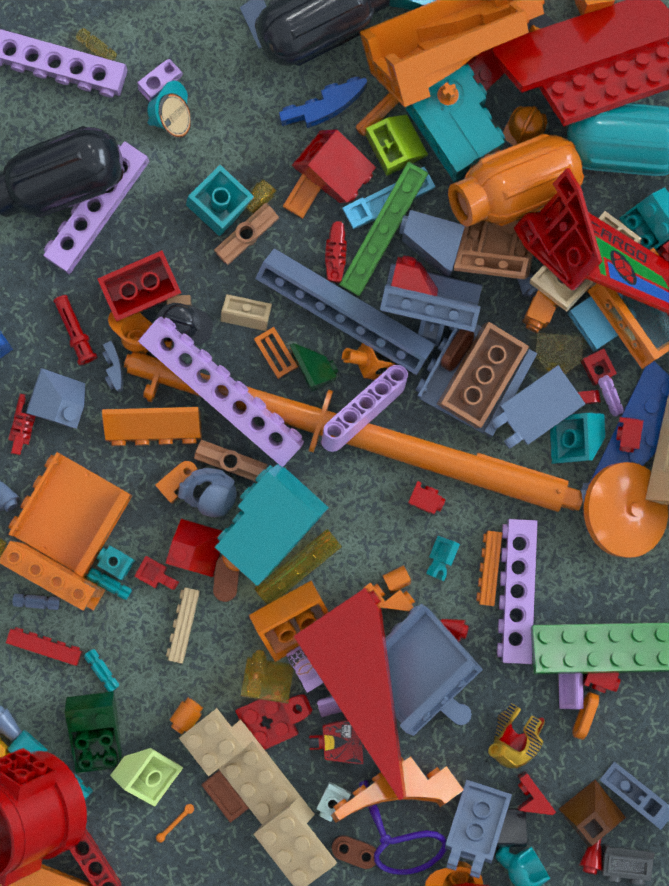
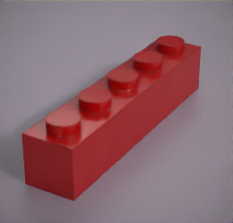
(44, 646)

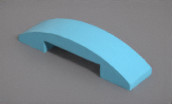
(367, 209)

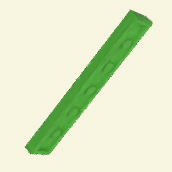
(384, 228)

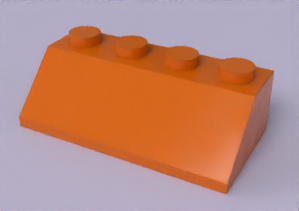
(152, 425)

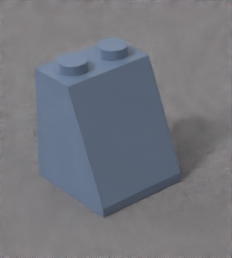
(432, 239)

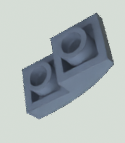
(115, 373)

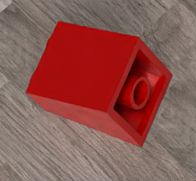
(335, 165)

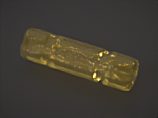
(95, 45)

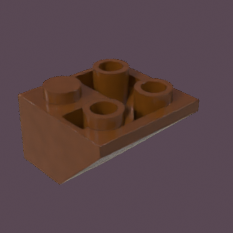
(592, 813)

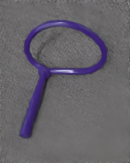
(386, 839)

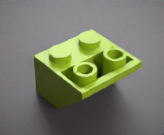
(395, 143)

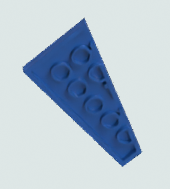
(647, 404)

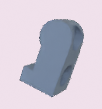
(457, 712)

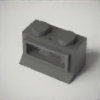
(627, 863)

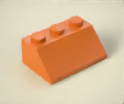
(287, 617)

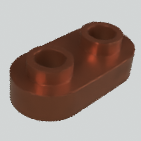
(355, 851)

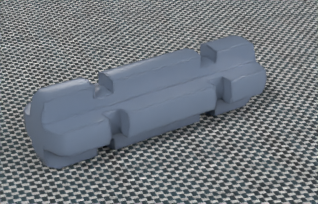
(36, 601)

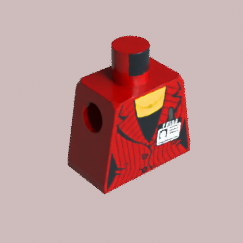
(338, 742)

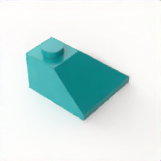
(577, 438)

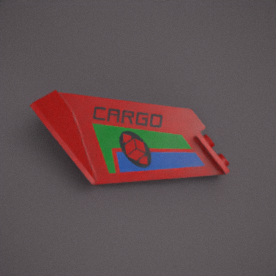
(584, 247)

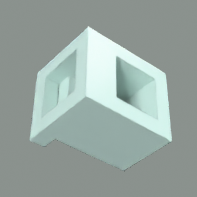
(335, 793)

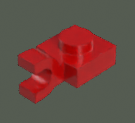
(153, 573)

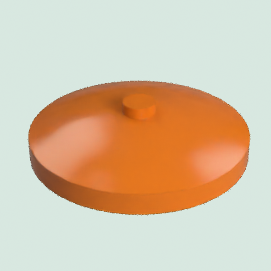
(619, 514)

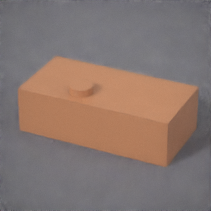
(482, 375)

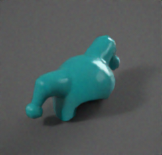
(522, 868)

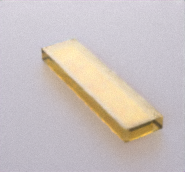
(298, 567)

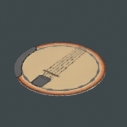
(174, 115)

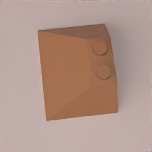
(493, 251)

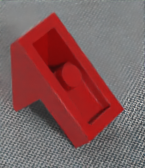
(537, 802)

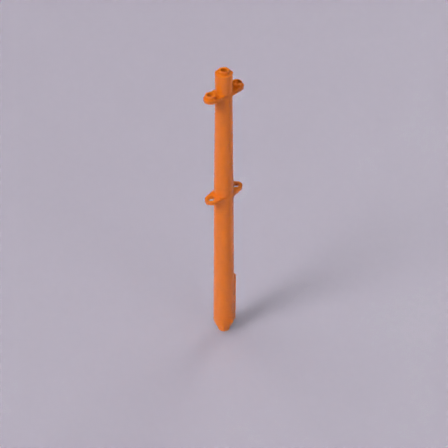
(477, 469)

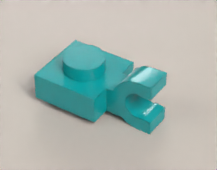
(442, 553)

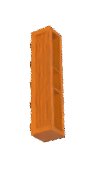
(489, 568)

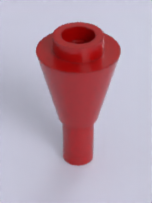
(456, 627)
(592, 859)

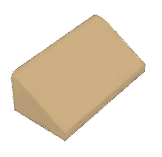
(246, 312)

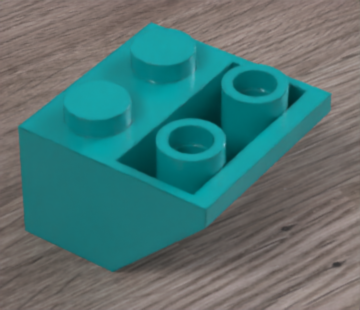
(650, 219)

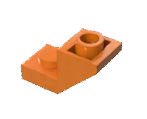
(398, 601)

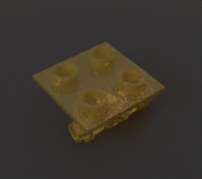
(267, 679)

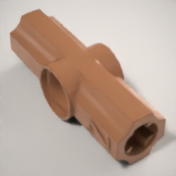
(257, 223)
(216, 456)

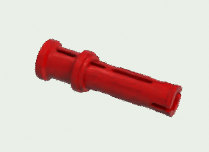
(78, 340)

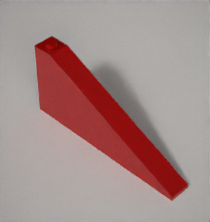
(353, 663)

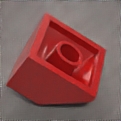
(412, 276)
(194, 548)

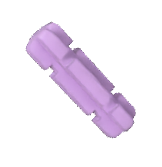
(611, 395)

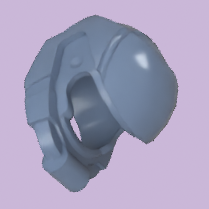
(216, 498)

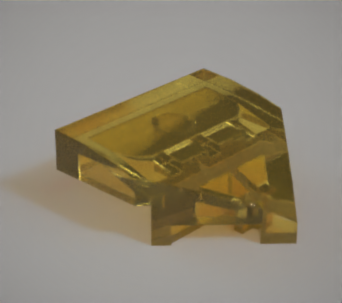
(559, 350)

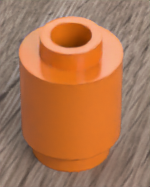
(186, 715)

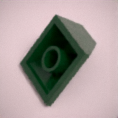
(314, 367)

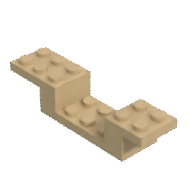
(265, 792)

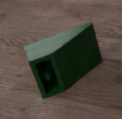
(93, 731)

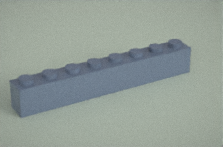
(345, 311)

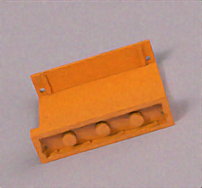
(69, 514)

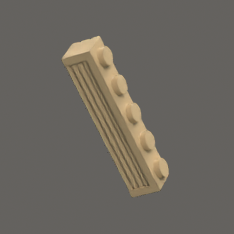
(183, 625)

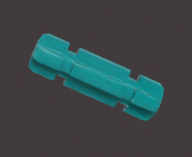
(109, 584)
(101, 670)

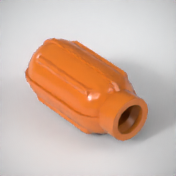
(514, 181)

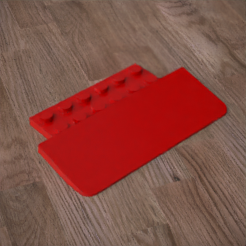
(593, 59)

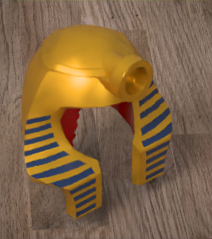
(516, 749)

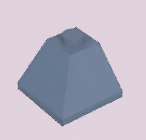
(57, 399)

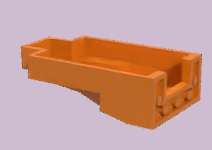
(438, 39)

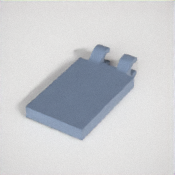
(539, 407)
(477, 826)

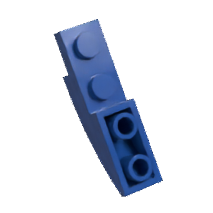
(334, 101)

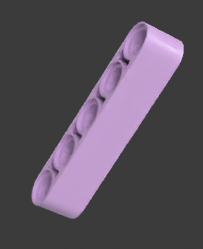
(360, 416)

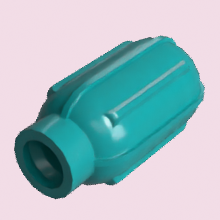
(624, 140)

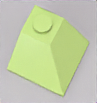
(146, 774)

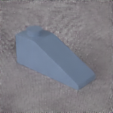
(636, 795)

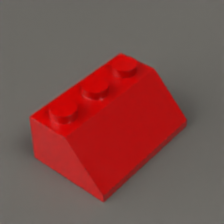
(139, 286)

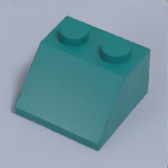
(219, 200)

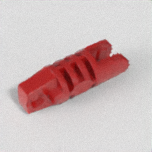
(335, 253)
(21, 427)

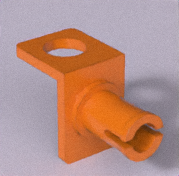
(366, 360)

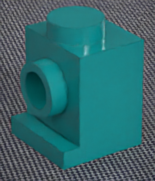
(124, 562)

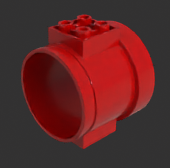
(39, 812)

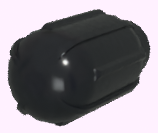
(304, 29)
(60, 173)

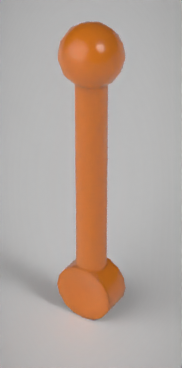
(189, 808)

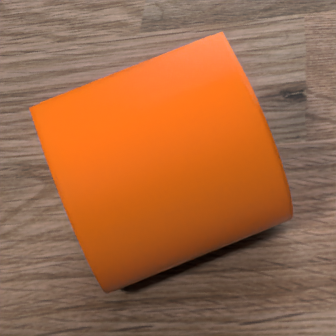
(397, 579)

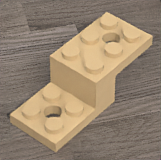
(558, 292)

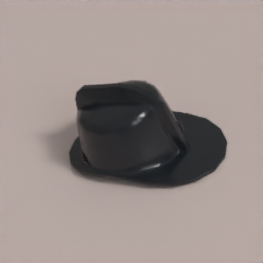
(189, 321)

